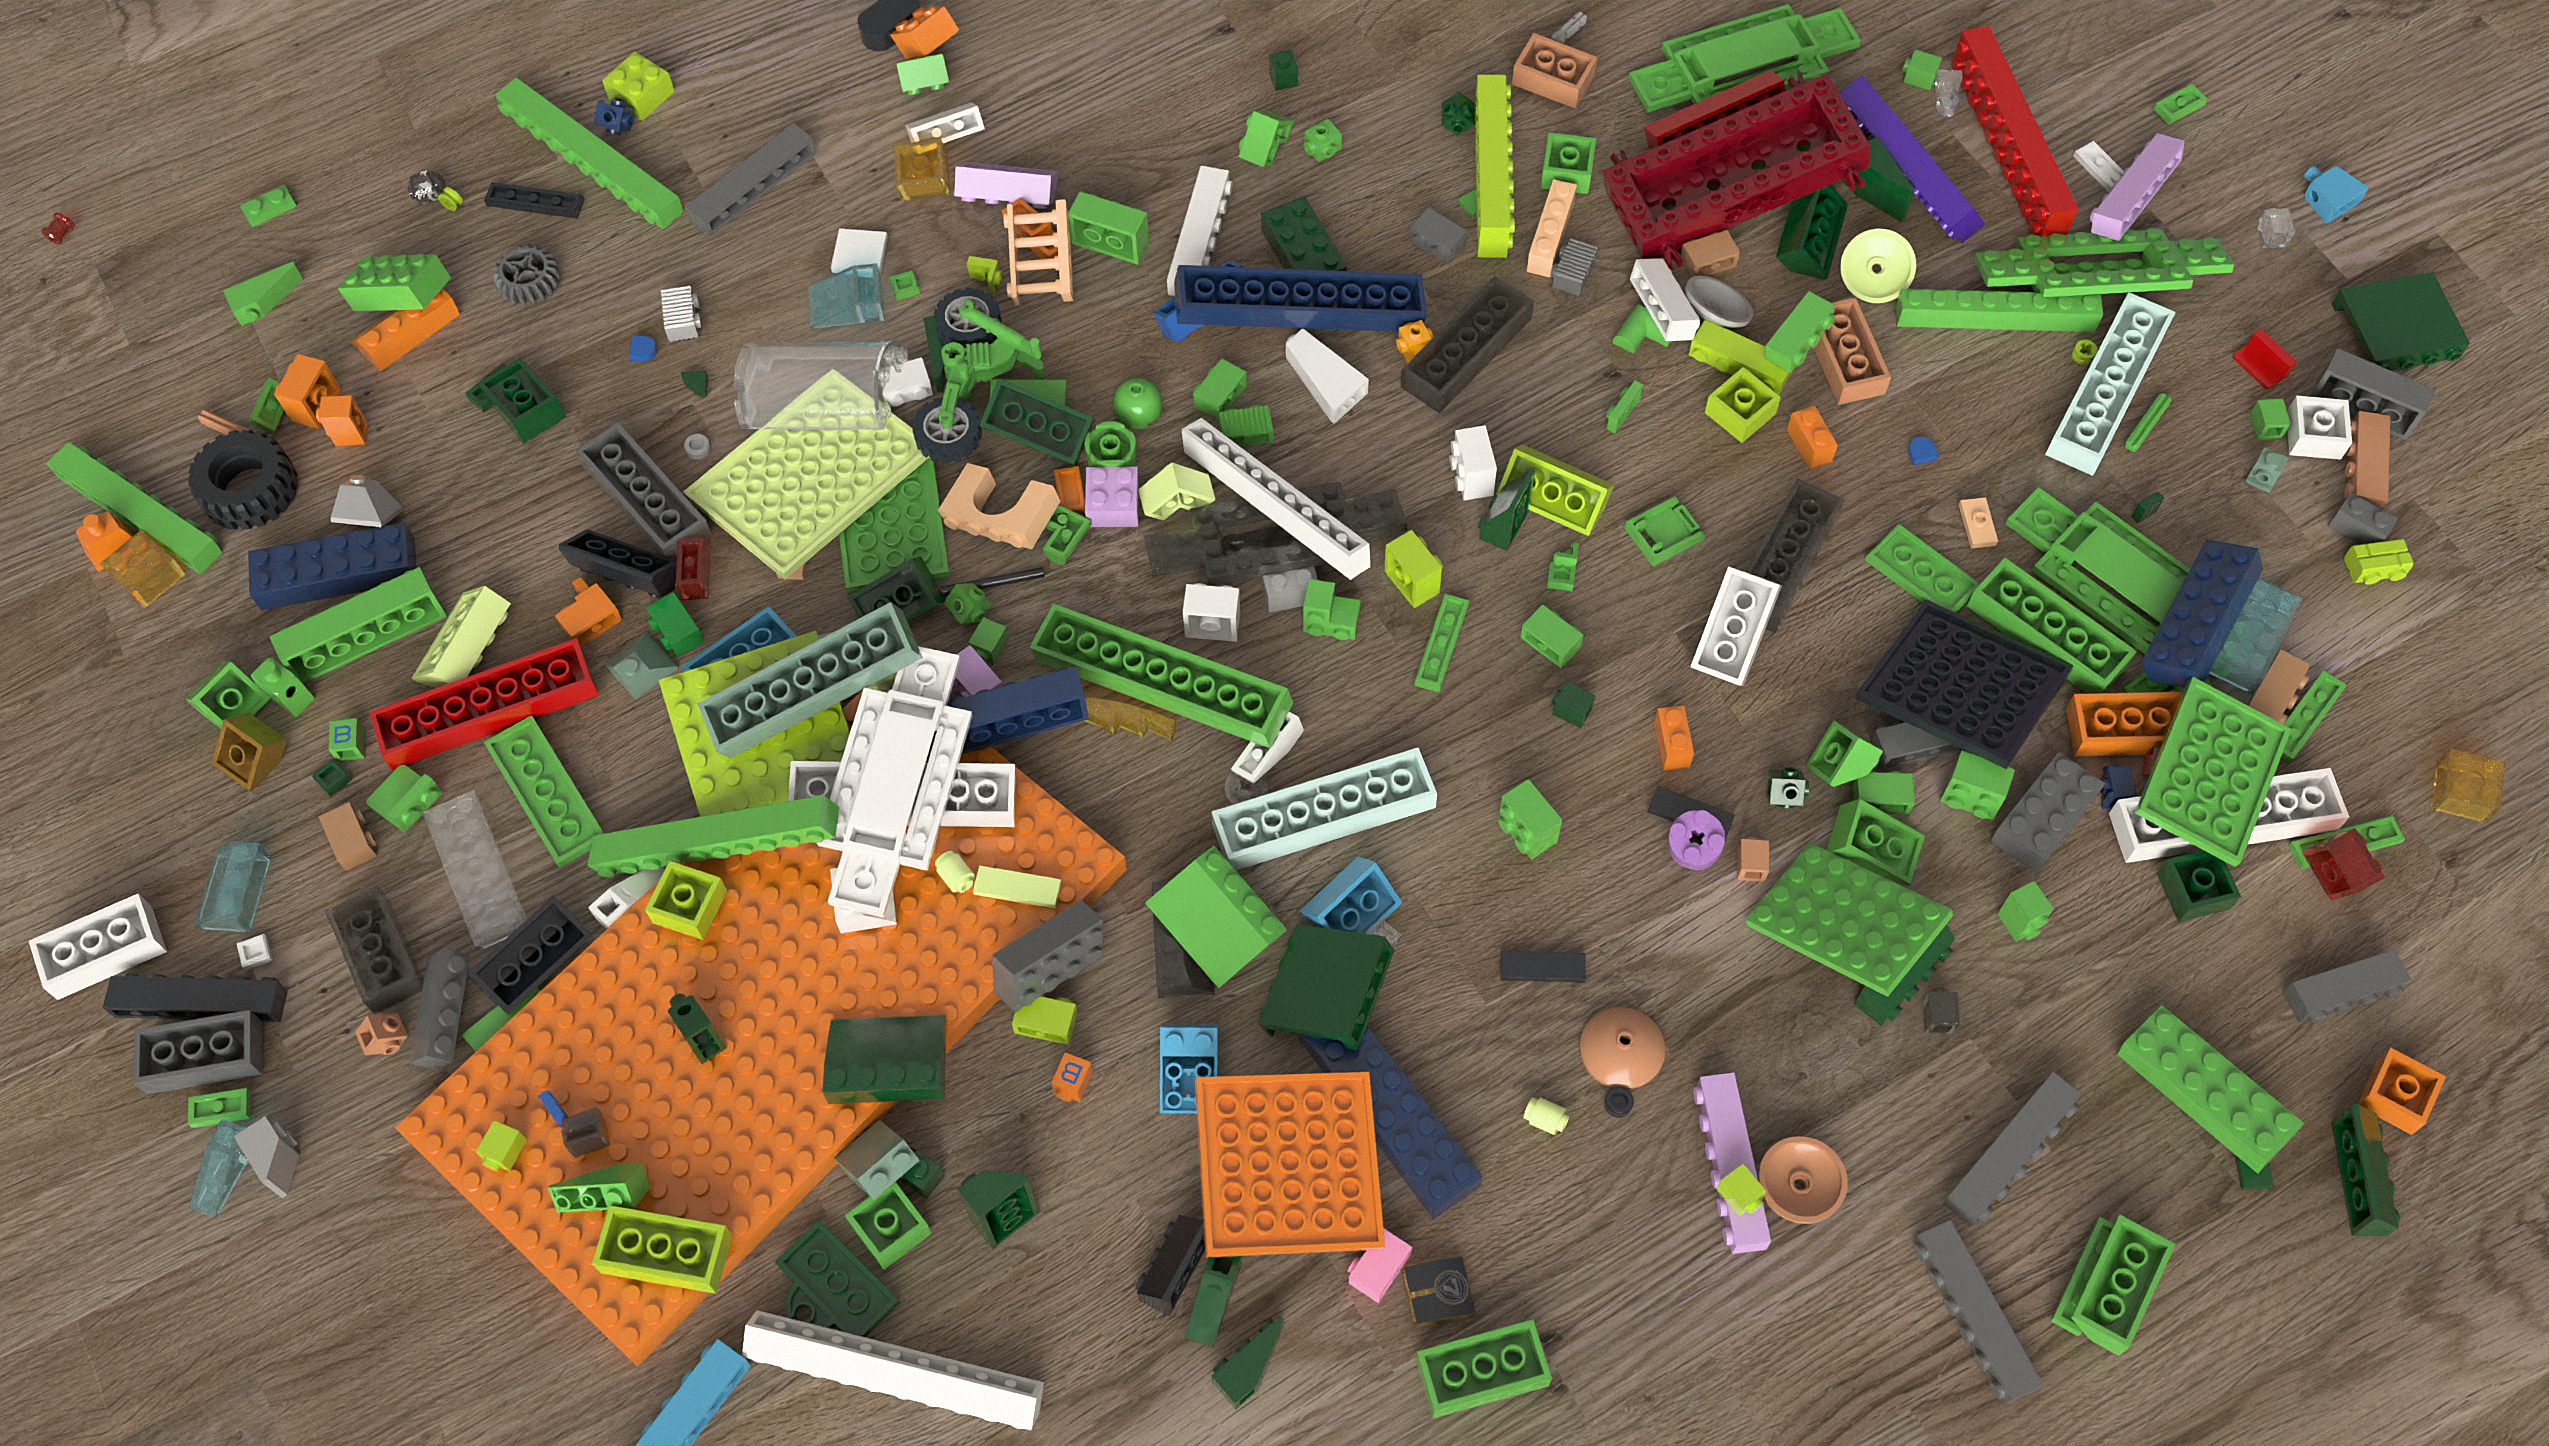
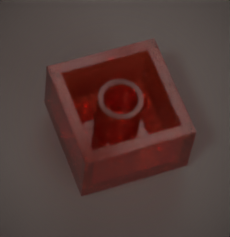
(2343, 864)

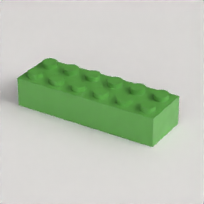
(2047, 622)
(358, 626)
(2210, 1089)

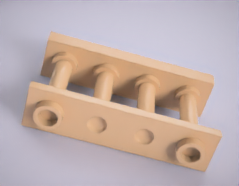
(1061, 262)

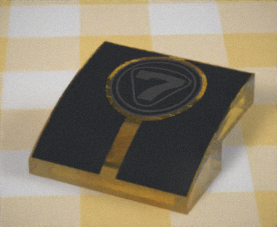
(1438, 1291)

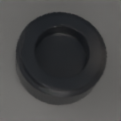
(1618, 1102)

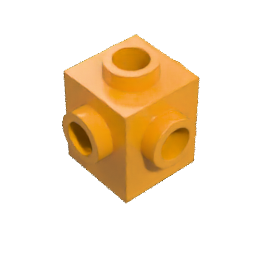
(1413, 339)

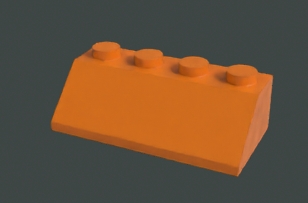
(404, 330)

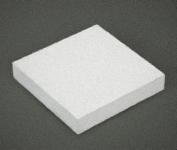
(858, 248)

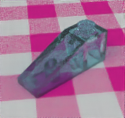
(219, 1170)

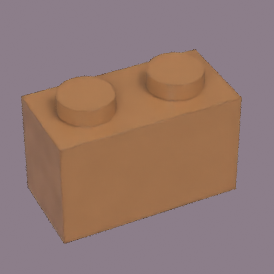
(1710, 254)
(348, 836)

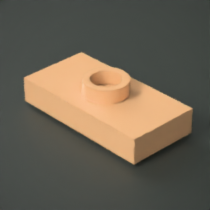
(1978, 523)

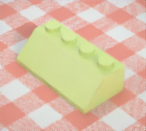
(462, 638)

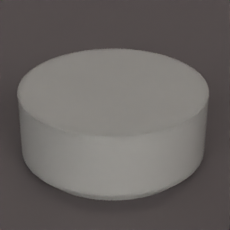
(697, 446)

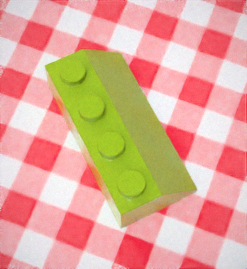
(1560, 489)

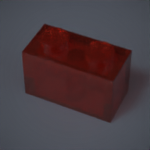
(692, 569)

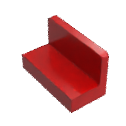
(2265, 360)

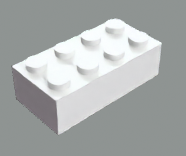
(1736, 626)
(97, 946)

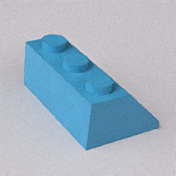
(1353, 899)

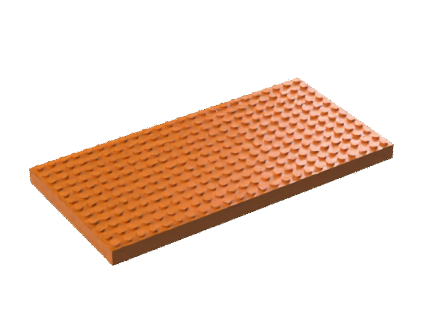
(751, 1125)

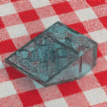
(847, 298)

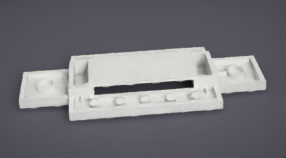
(883, 776)

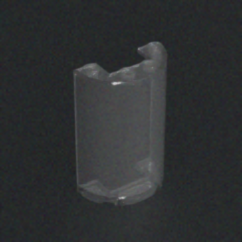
(815, 384)

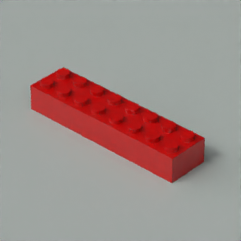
(483, 704)

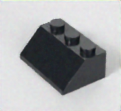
(1172, 1264)

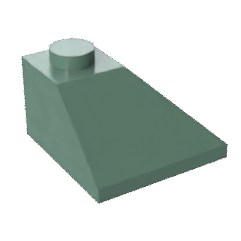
(640, 665)

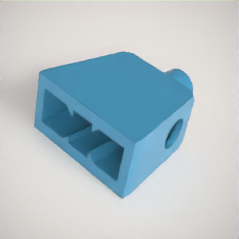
(2333, 192)

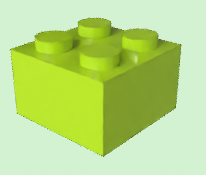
(639, 84)
(1742, 405)
(1413, 568)
(686, 900)

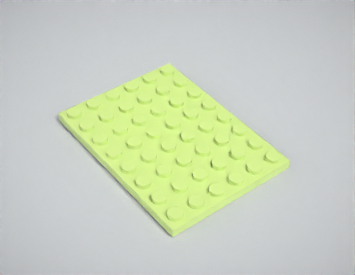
(802, 487)

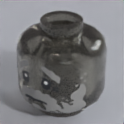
(426, 186)

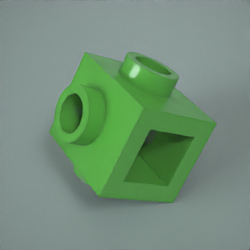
(1322, 140)
(967, 603)

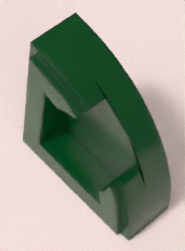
(696, 381)

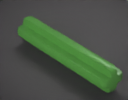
(2147, 422)

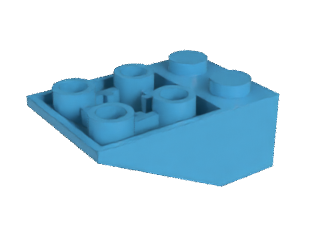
(1186, 1053)

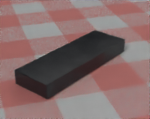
(1672, 805)
(1542, 966)

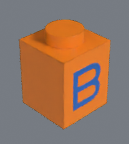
(1071, 1078)

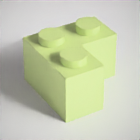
(1175, 488)

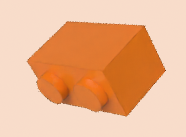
(342, 420)
(1812, 437)
(1673, 738)

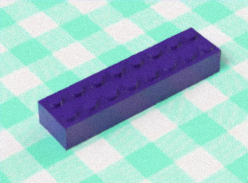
(1922, 172)

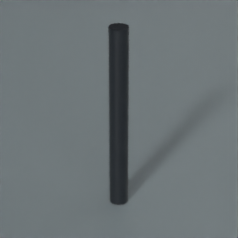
(1000, 580)

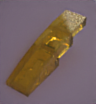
(1112, 715)

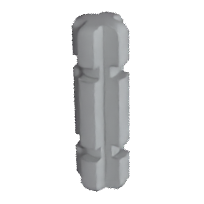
(1569, 28)

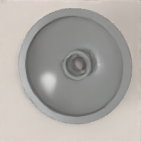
(1718, 302)

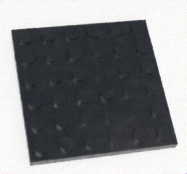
(1965, 683)

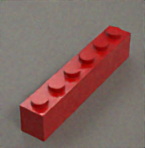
(1714, 108)

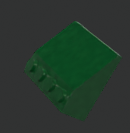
(885, 1059)

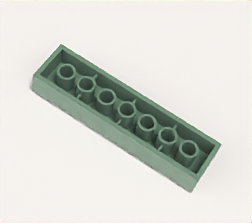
(810, 680)

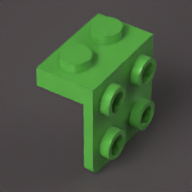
(404, 797)

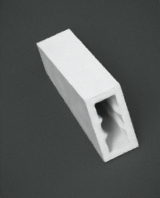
(1326, 375)

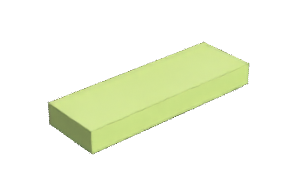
(1017, 887)

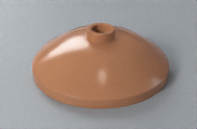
(1621, 1064)
(1815, 1167)

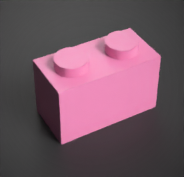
(1379, 1268)

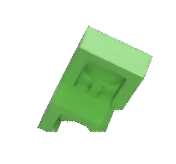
(1562, 569)

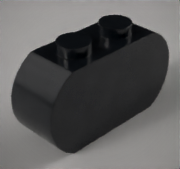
(880, 20)

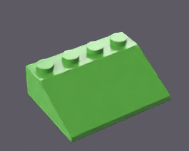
(1216, 916)

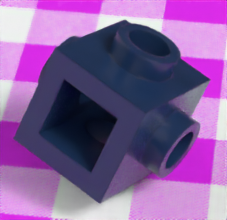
(614, 115)

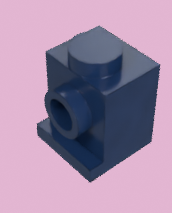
(2118, 785)

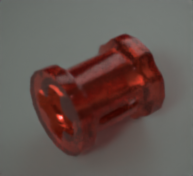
(57, 228)

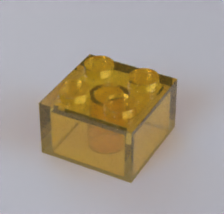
(922, 169)
(142, 569)
(2468, 785)

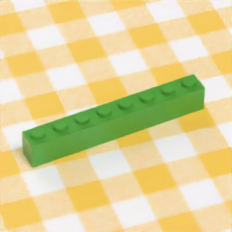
(1997, 310)
(134, 507)

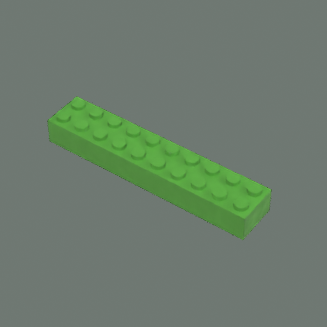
(1162, 675)

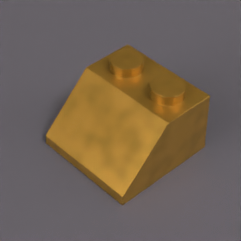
(247, 750)

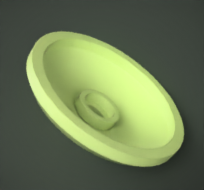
(1890, 253)

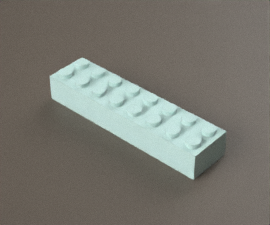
(2110, 384)
(1324, 809)

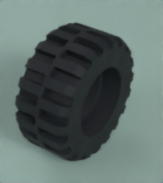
(229, 457)

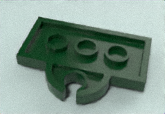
(833, 1284)

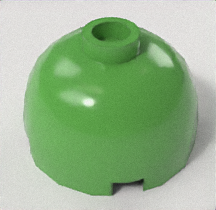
(1137, 403)

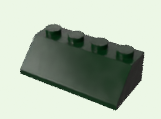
(1812, 233)
(1882, 1007)
(2365, 1172)
(998, 1203)

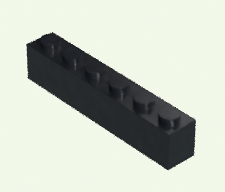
(193, 997)

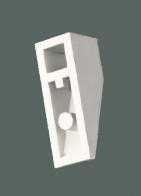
(1259, 759)

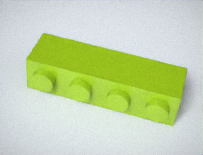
(1732, 352)

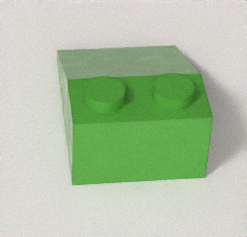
(1875, 841)

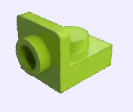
(985, 270)

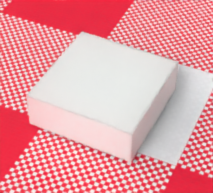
(254, 952)

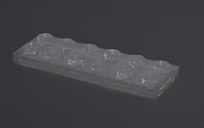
(475, 869)

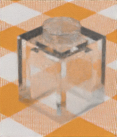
(2275, 228)

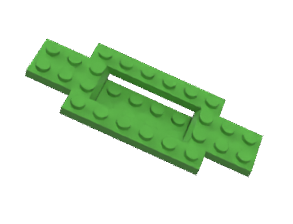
(1741, 46)
(2162, 266)
(2110, 552)

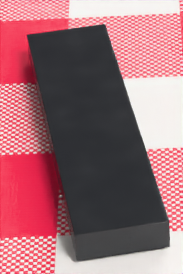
(534, 200)

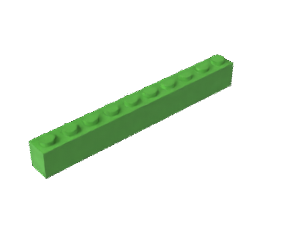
(589, 153)
(714, 836)

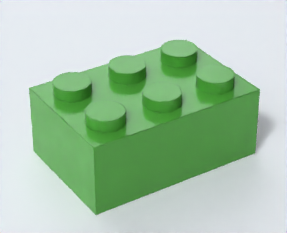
(1109, 227)

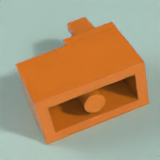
(589, 615)

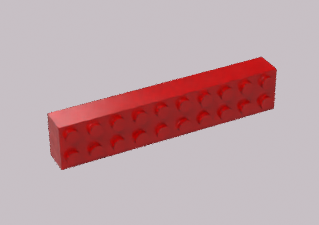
(2013, 134)

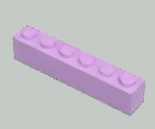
(2137, 186)
(1728, 1149)

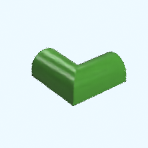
(1636, 328)
(1067, 531)

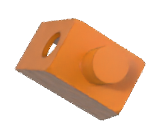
(102, 536)

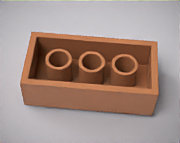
(1851, 356)

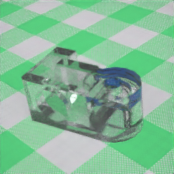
(1946, 92)

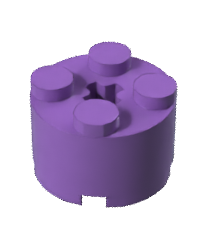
(1701, 825)

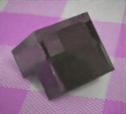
(584, 1132)

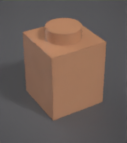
(1753, 859)

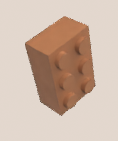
(1554, 70)

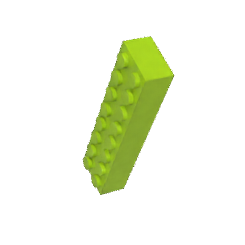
(1493, 166)

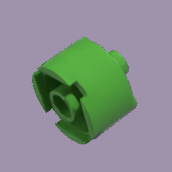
(1111, 446)

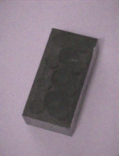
(375, 950)

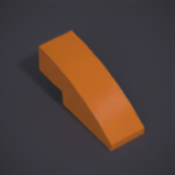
(1034, 230)

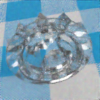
(1237, 796)

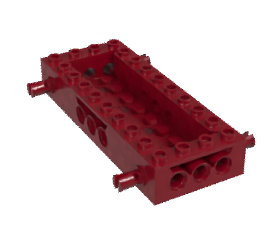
(1725, 156)

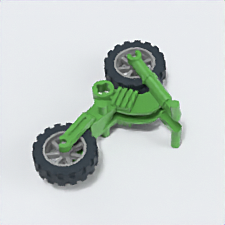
(983, 351)

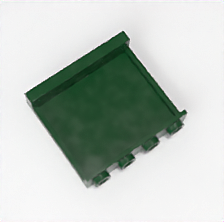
(2403, 321)
(1327, 984)

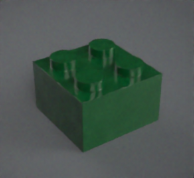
(2198, 885)

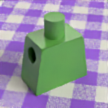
(275, 681)

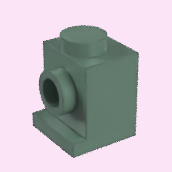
(2266, 469)

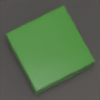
(904, 285)

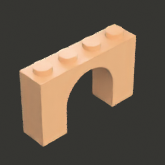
(1018, 526)

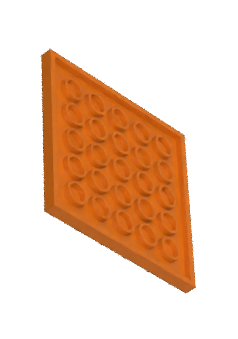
(1288, 1164)

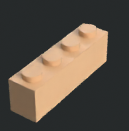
(1551, 228)

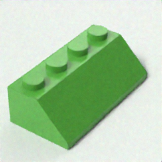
(2122, 1285)

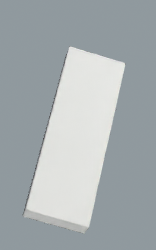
(2099, 165)

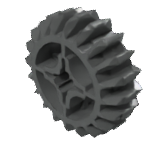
(529, 281)

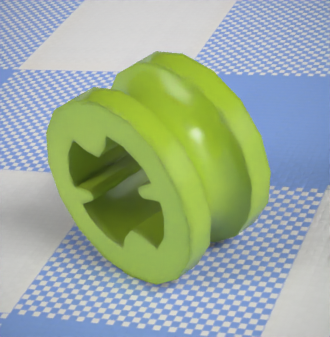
(450, 199)
(2084, 359)

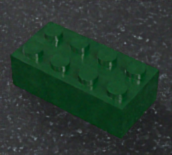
(1300, 238)
(1037, 422)

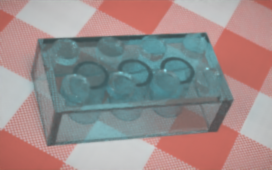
(2256, 636)

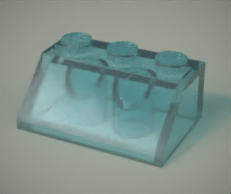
(233, 887)

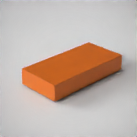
(1070, 489)

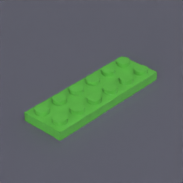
(544, 790)

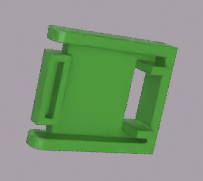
(1667, 529)

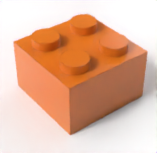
(924, 31)
(303, 387)
(2401, 1091)

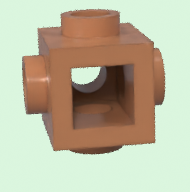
(381, 1033)

